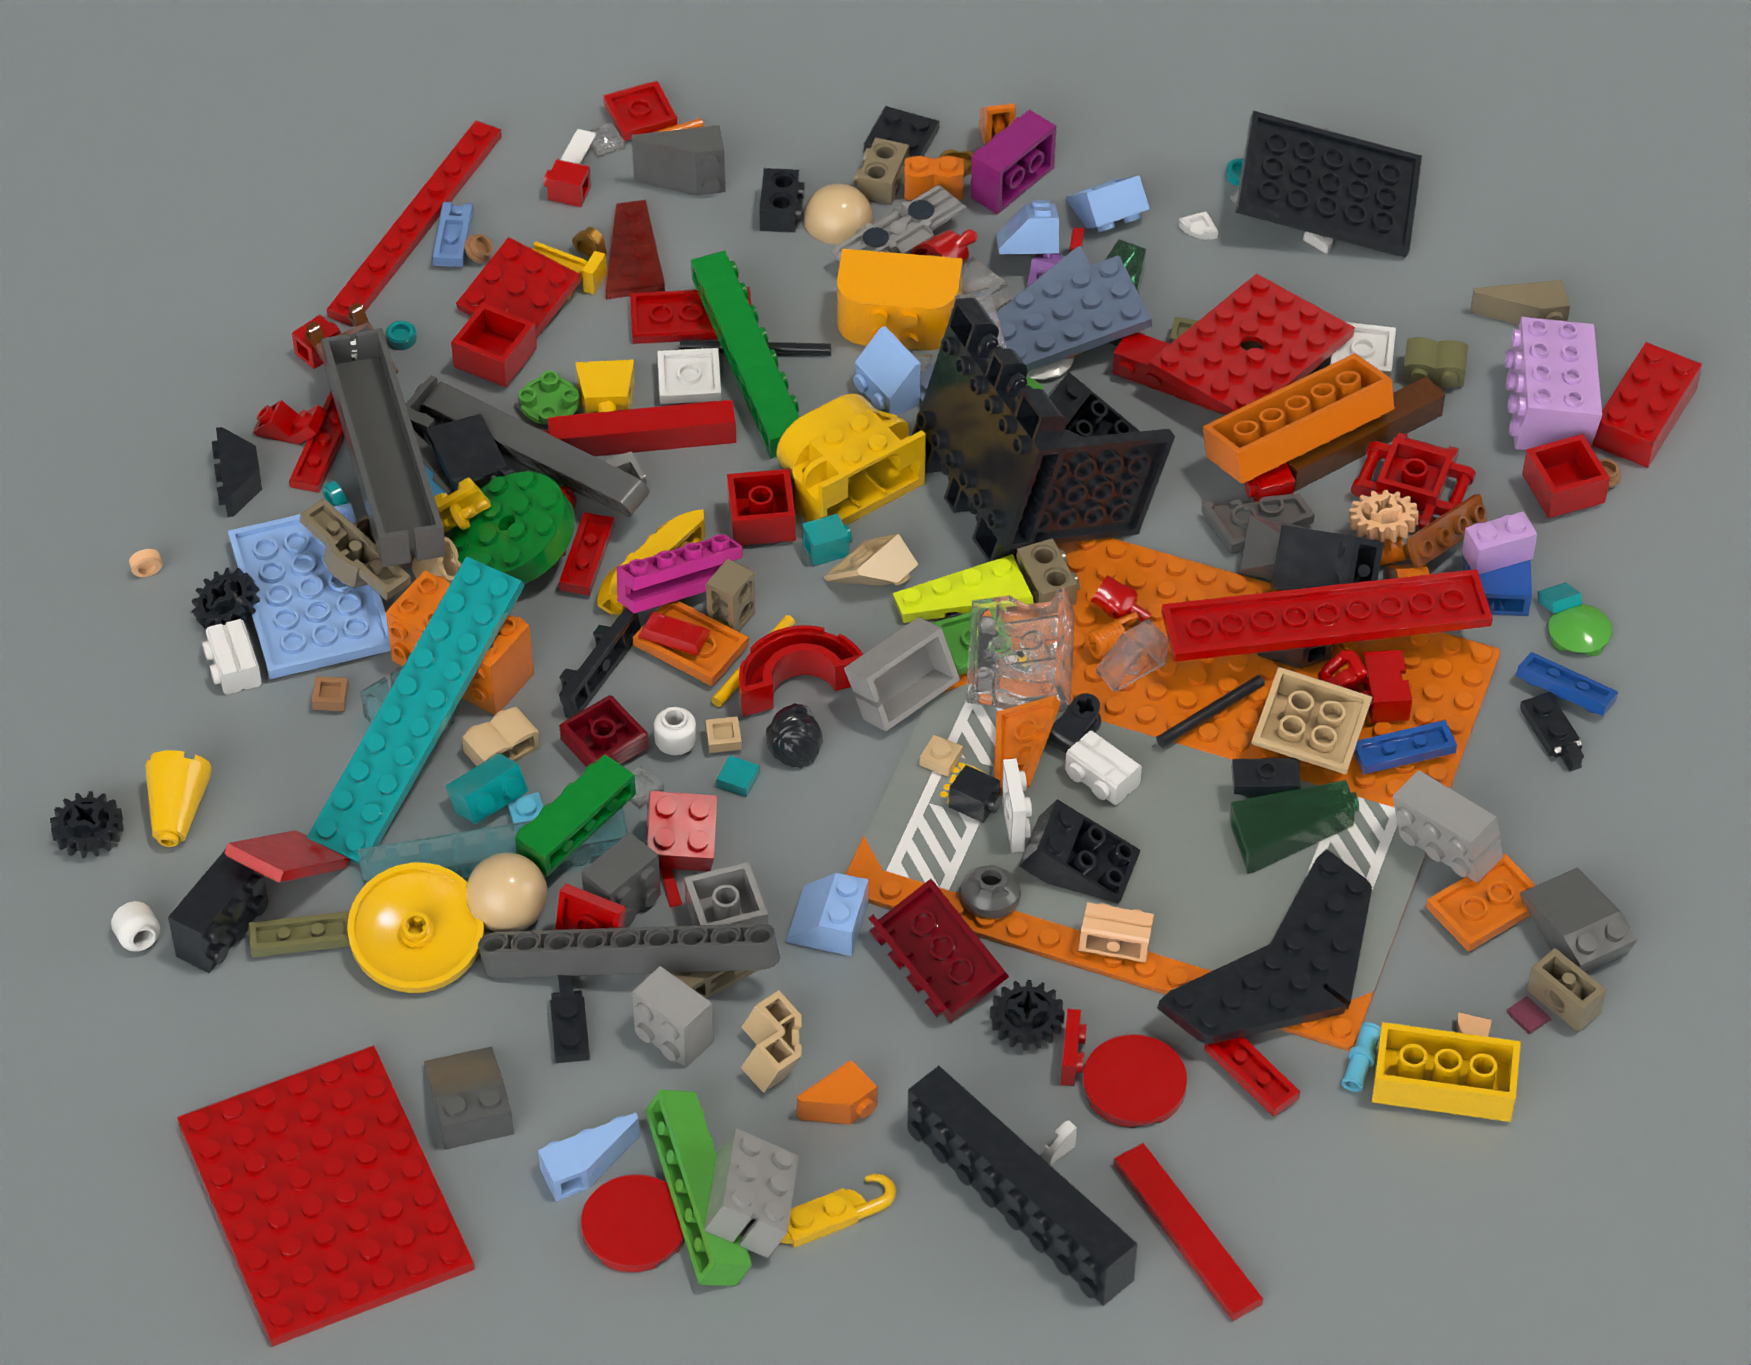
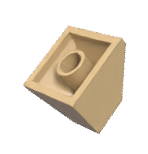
(876, 563)

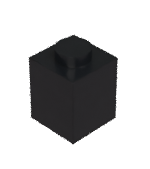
(975, 794)

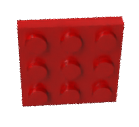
(521, 284)

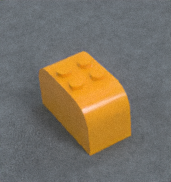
(896, 291)

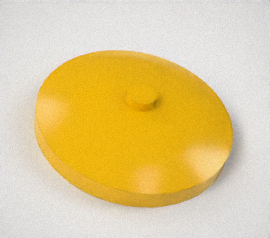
(414, 928)

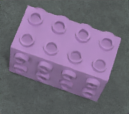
(1552, 382)

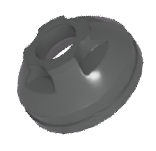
(990, 900)

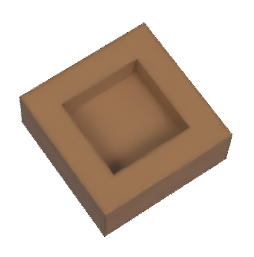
(330, 693)

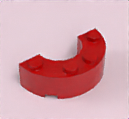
(789, 654)

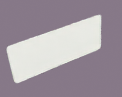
(578, 146)

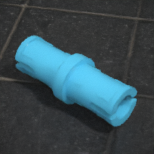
(1361, 1057)

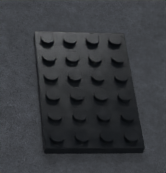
(1329, 184)

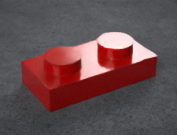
(1072, 1059)

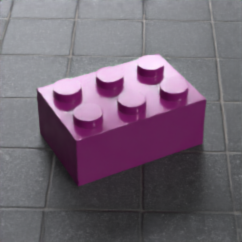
(1013, 161)

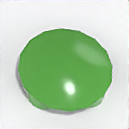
(548, 397)
(1580, 630)

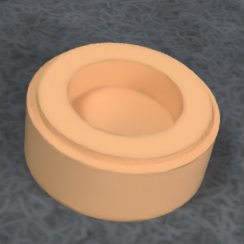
(145, 562)

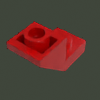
(287, 425)

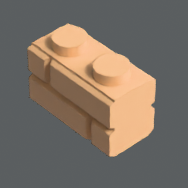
(1116, 932)

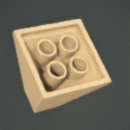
(1311, 720)

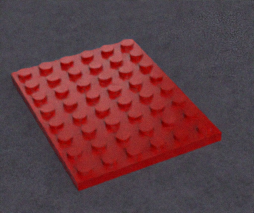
(324, 1195)

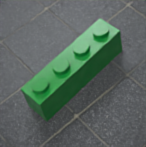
(576, 814)

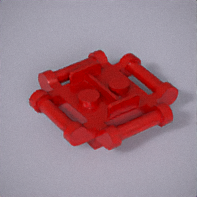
(1417, 472)

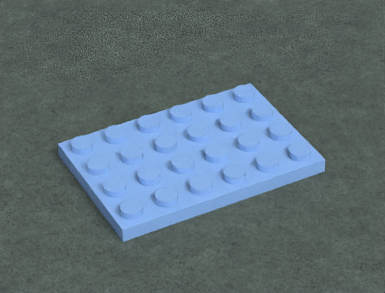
(303, 610)

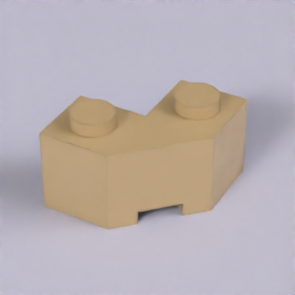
(775, 1030)

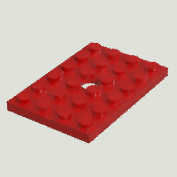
(1220, 373)

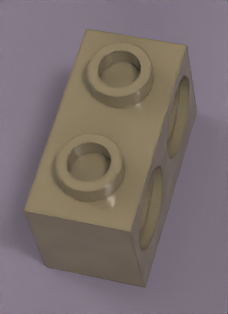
(882, 170)
(1046, 571)
(731, 595)

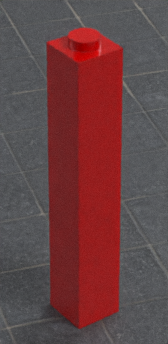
(647, 428)

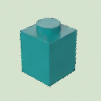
(826, 539)

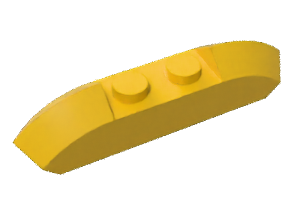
(669, 536)

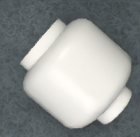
(675, 731)
(135, 926)

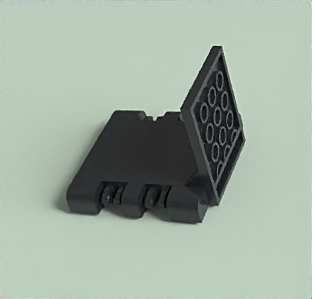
(1014, 456)

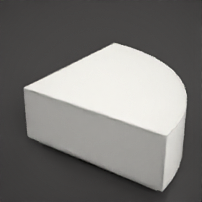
(1199, 226)
(1318, 241)
(1062, 1145)

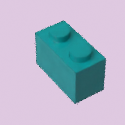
(487, 788)

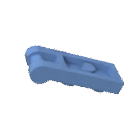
(452, 233)

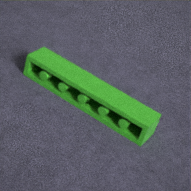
(689, 1167)

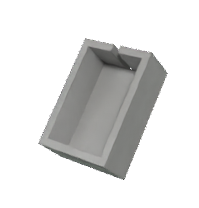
(902, 673)
(1447, 826)
(748, 1183)

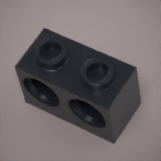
(780, 199)

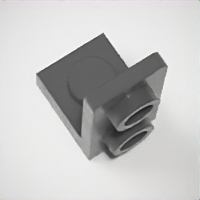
(418, 418)

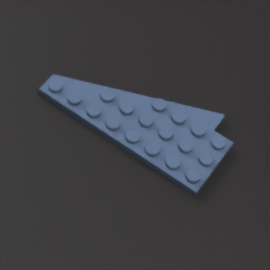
(1069, 312)

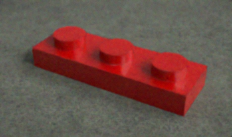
(586, 553)
(1254, 1074)

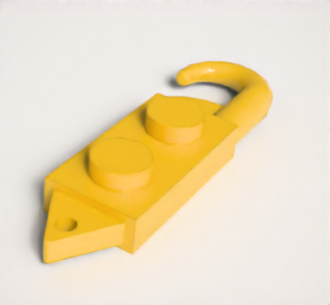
(835, 1212)

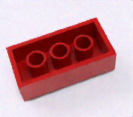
(1647, 404)

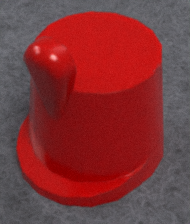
(947, 245)

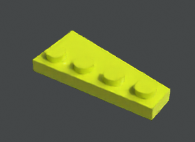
(959, 589)

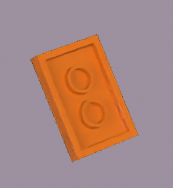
(717, 654)
(1485, 908)

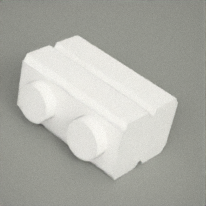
(232, 657)
(1102, 768)

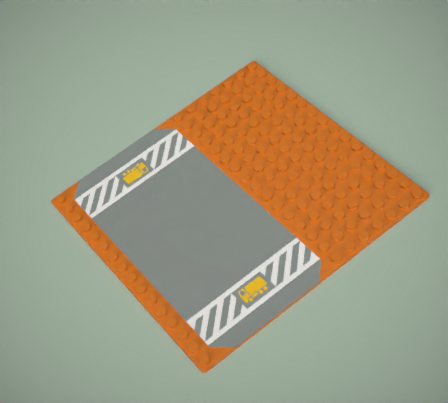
(1180, 811)

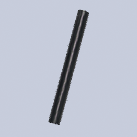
(1210, 711)

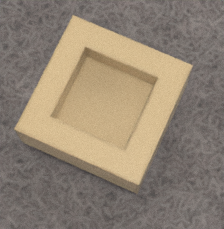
(723, 734)
(941, 755)

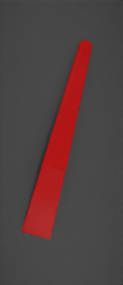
(671, 888)

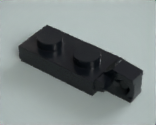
(1553, 729)
(569, 1023)

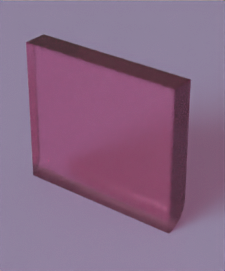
(1528, 1015)

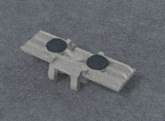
(905, 225)

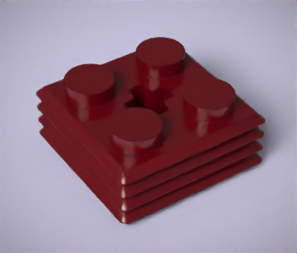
(604, 730)

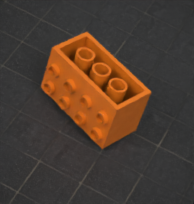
(506, 663)

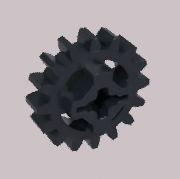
(225, 598)
(87, 824)
(1010, 1009)

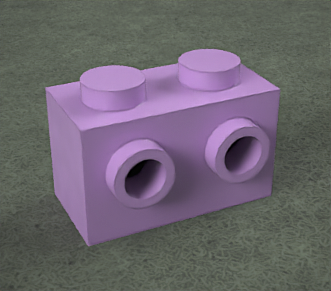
(1499, 542)

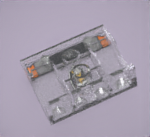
(1020, 651)

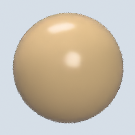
(836, 213)
(506, 892)

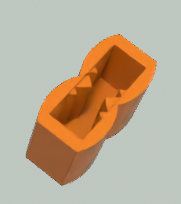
(925, 173)

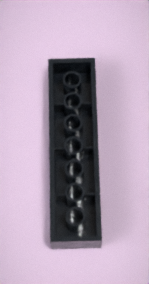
(1021, 1186)

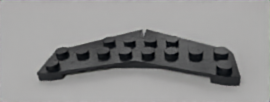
(1294, 979)

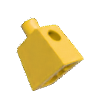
(605, 385)

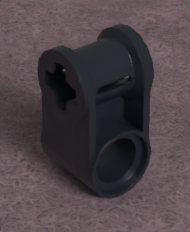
(1075, 722)

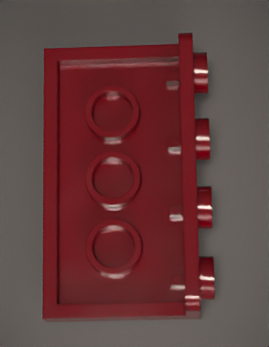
(938, 951)

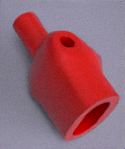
(1118, 600)

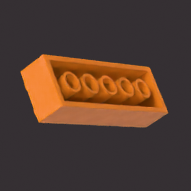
(1298, 418)

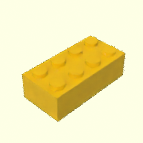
(1446, 1072)

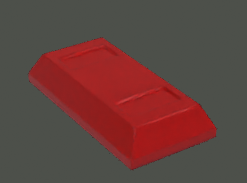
(674, 633)

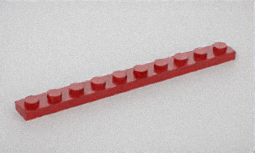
(415, 221)

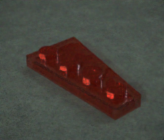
(633, 253)

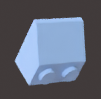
(1110, 202)
(1031, 230)
(888, 374)
(830, 914)

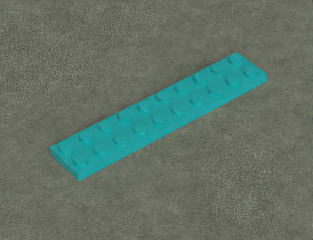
(416, 709)

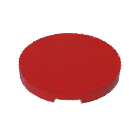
(1134, 1080)
(631, 1223)

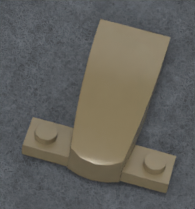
(352, 550)

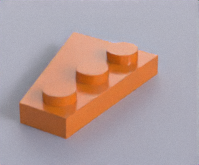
(1023, 735)

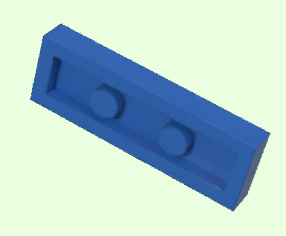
(1566, 684)
(1404, 747)

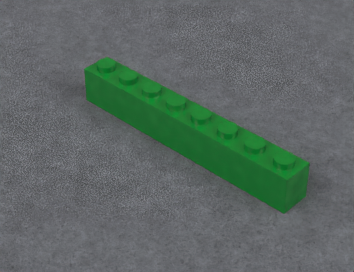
(745, 346)

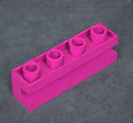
(673, 573)

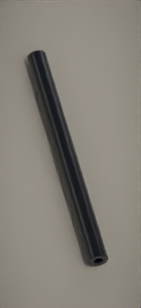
(780, 347)

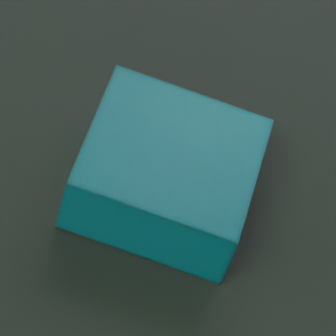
(1559, 597)
(738, 776)

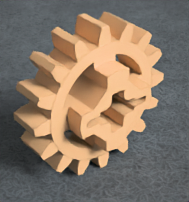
(1383, 516)

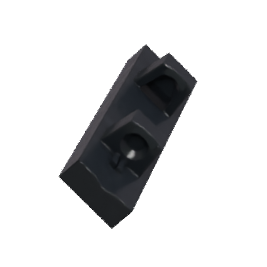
(611, 647)

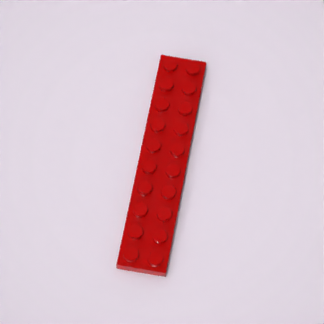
(1326, 615)

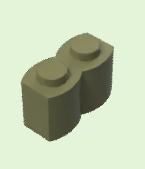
(1440, 361)

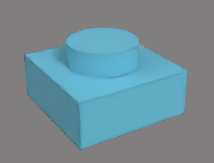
(525, 808)

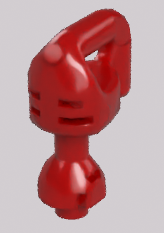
(1347, 678)

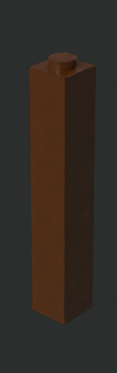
(1413, 407)

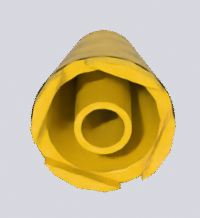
(175, 793)

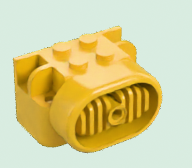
(850, 459)

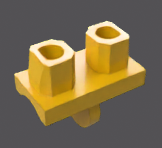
(461, 505)

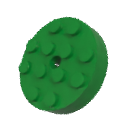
(522, 529)

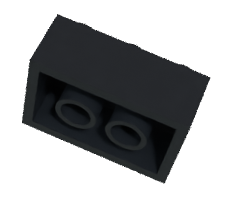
(217, 912)

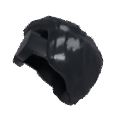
(794, 736)

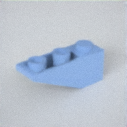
(582, 1159)

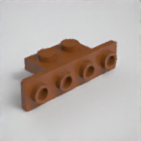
(1444, 531)

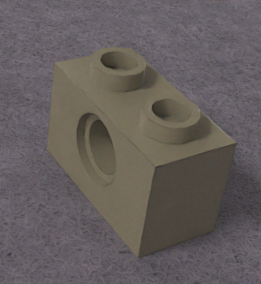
(1566, 990)

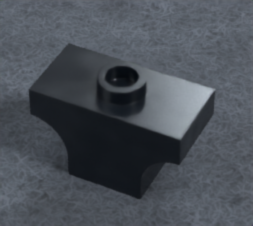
(1265, 776)

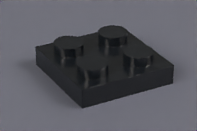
(904, 128)

